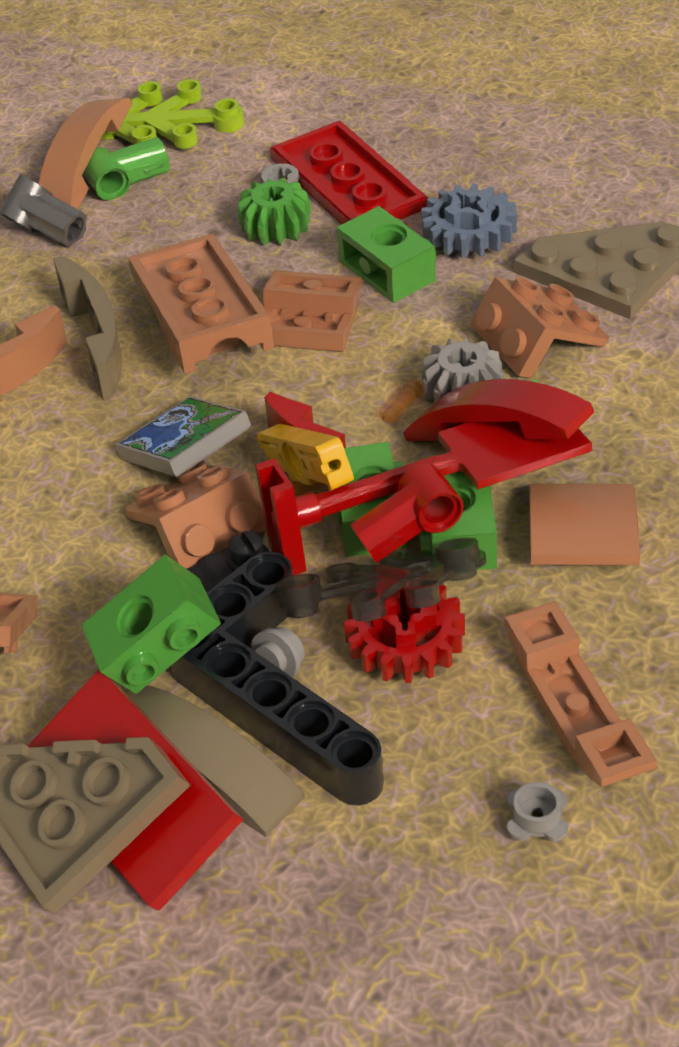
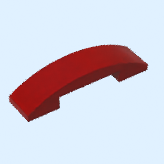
(538, 408)

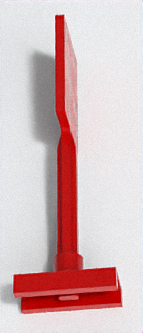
(479, 449)

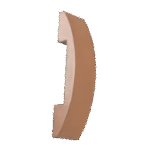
(75, 146)
(35, 346)
(572, 698)

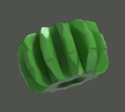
(274, 211)

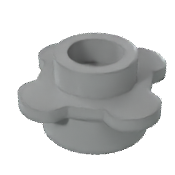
(537, 798)

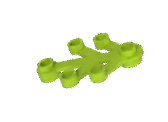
(161, 119)

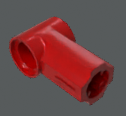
(422, 503)

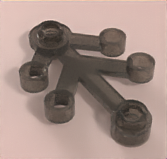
(452, 561)

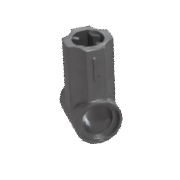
(37, 209)

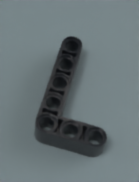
(268, 701)

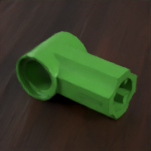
(115, 171)

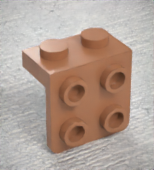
(526, 318)
(200, 511)

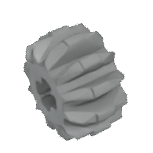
(458, 365)

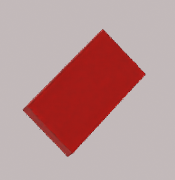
(348, 174)
(186, 831)

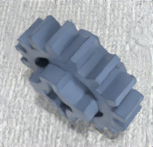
(469, 220)

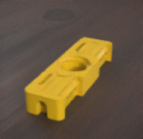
(307, 455)

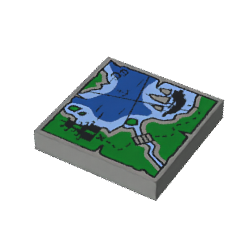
(183, 436)

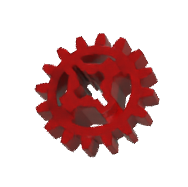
(429, 638)

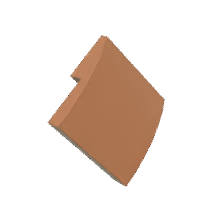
(311, 309)
(583, 524)

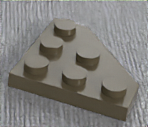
(607, 266)
(78, 807)

